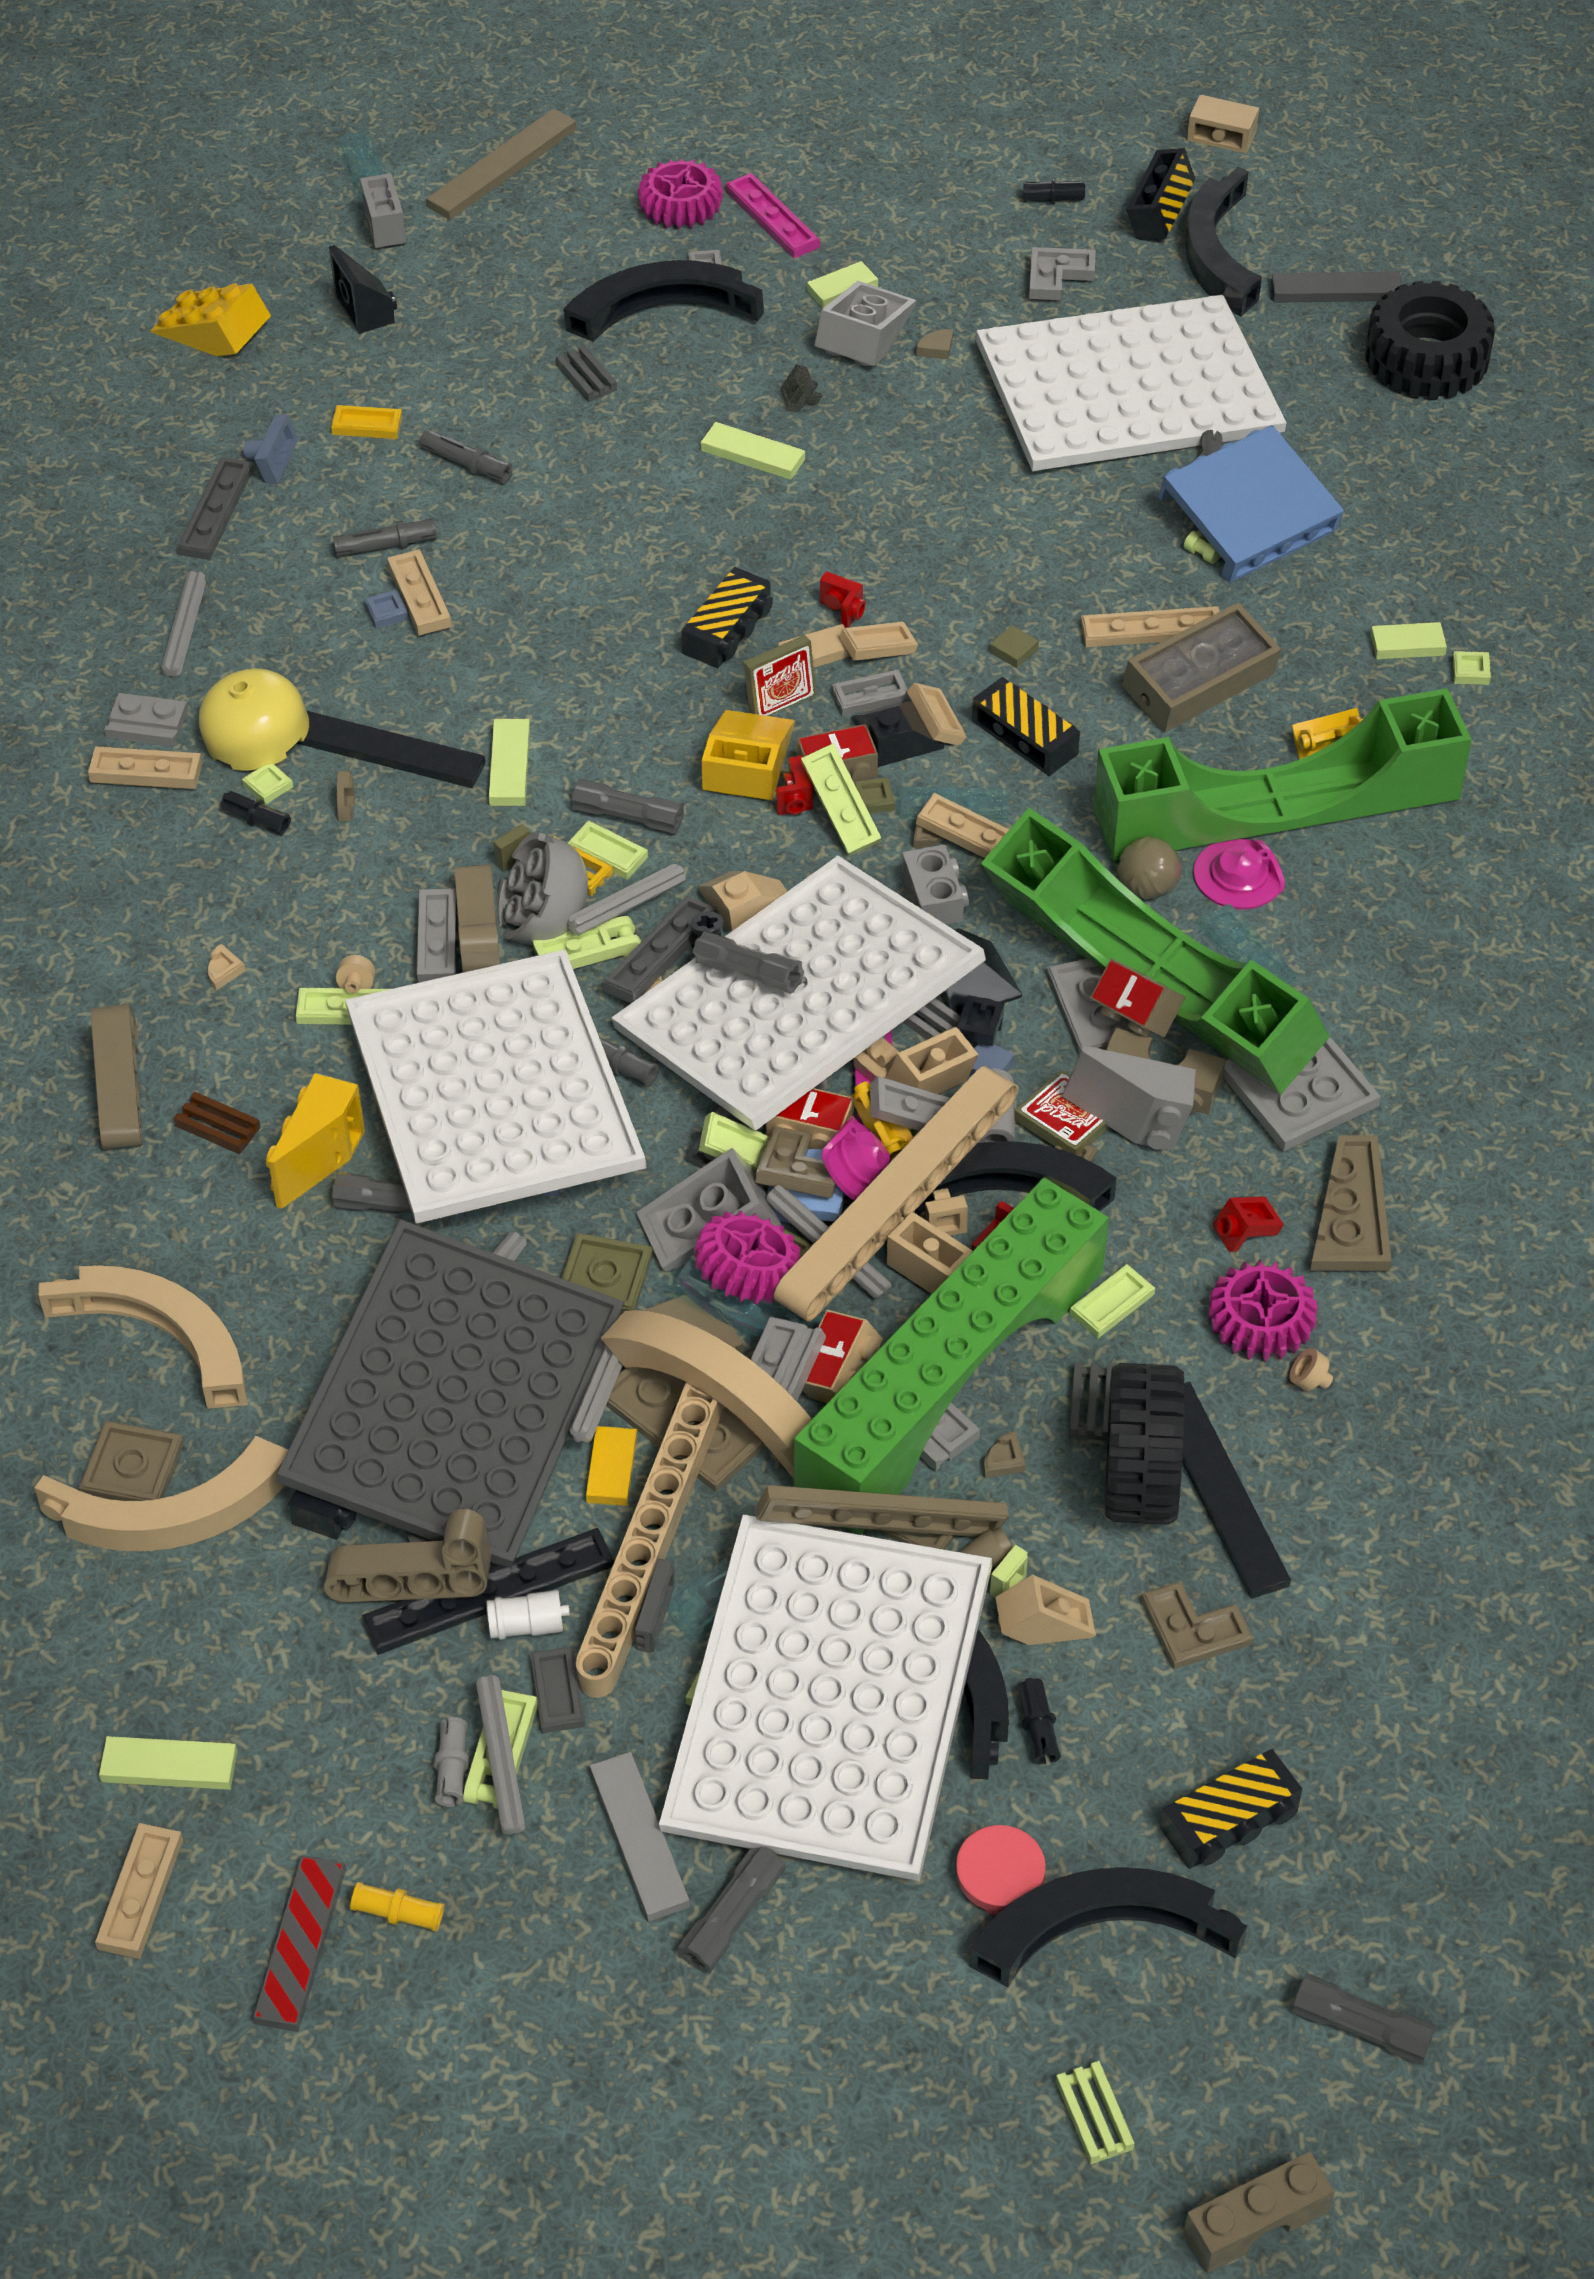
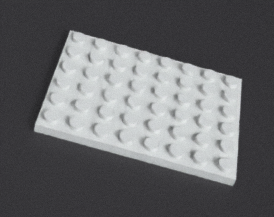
(1127, 381)
(760, 1048)
(493, 1086)
(828, 1697)

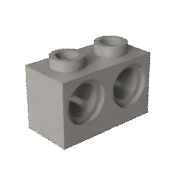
(383, 210)
(934, 884)

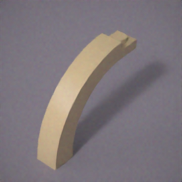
(163, 1305)
(714, 1367)
(169, 1520)

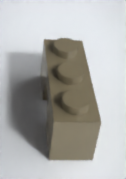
(1208, 1067)
(1234, 2221)

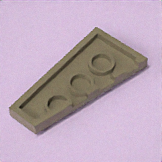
(1354, 1211)

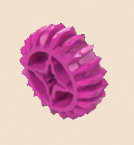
(680, 193)
(745, 1255)
(1284, 1301)

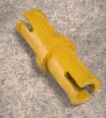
(397, 1906)

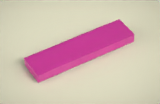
(772, 215)

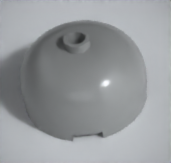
(552, 888)

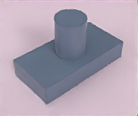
(274, 450)

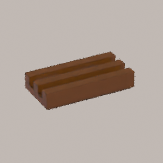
(220, 1117)

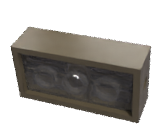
(1201, 667)

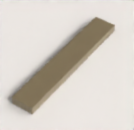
(501, 164)
(879, 1511)

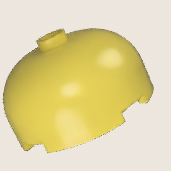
(252, 719)

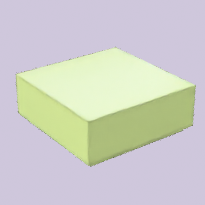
(1471, 667)
(267, 783)
(1009, 1571)

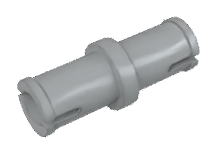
(451, 1762)

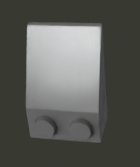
(863, 323)
(1133, 1094)
(680, 1213)

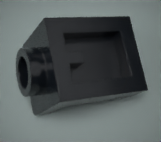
(981, 1019)

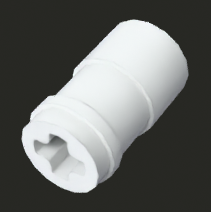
(524, 1615)

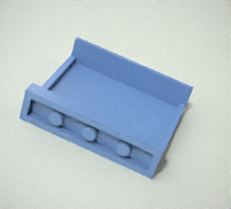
(1253, 501)

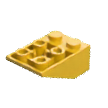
(214, 319)
(746, 754)
(316, 1137)

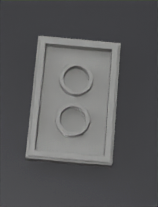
(1073, 987)

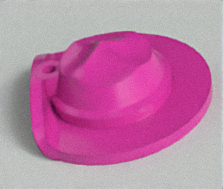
(1239, 873)
(854, 1157)

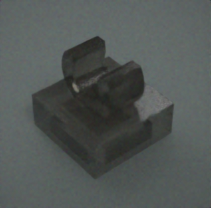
(800, 389)

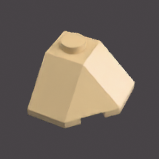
(740, 895)

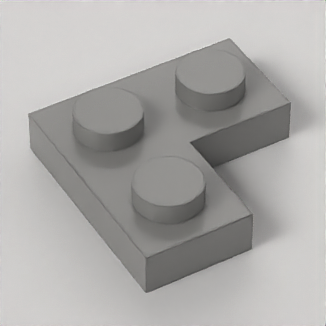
(1053, 265)

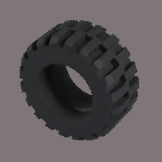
(1423, 365)
(1144, 1443)

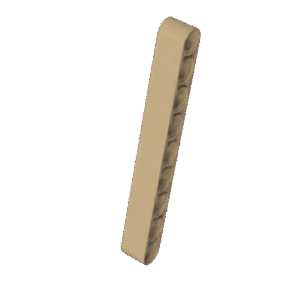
(895, 1193)
(645, 1543)

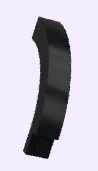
(1205, 254)
(656, 285)
(1021, 1167)
(988, 1707)
(1097, 1898)

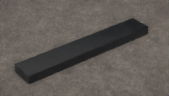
(393, 750)
(1229, 1503)
(530, 1573)

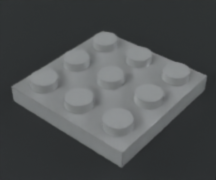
(1317, 1100)

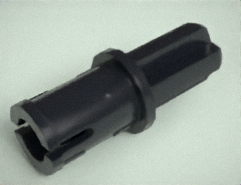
(1053, 191)
(255, 812)
(1038, 1720)

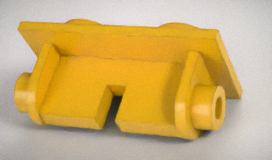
(1323, 731)
(891, 1135)

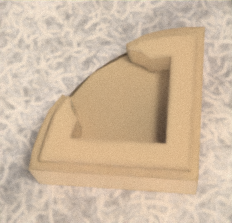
(223, 967)

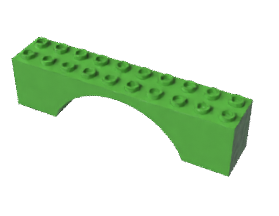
(1395, 759)
(1227, 1002)
(885, 1414)

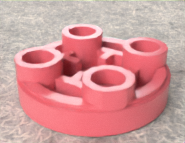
(999, 1867)

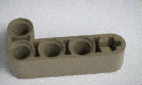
(476, 917)
(117, 1076)
(414, 1569)

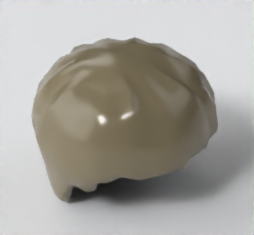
(1149, 868)

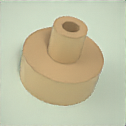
(355, 973)
(1311, 1370)

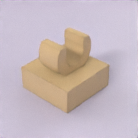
(876, 1059)
(947, 1212)

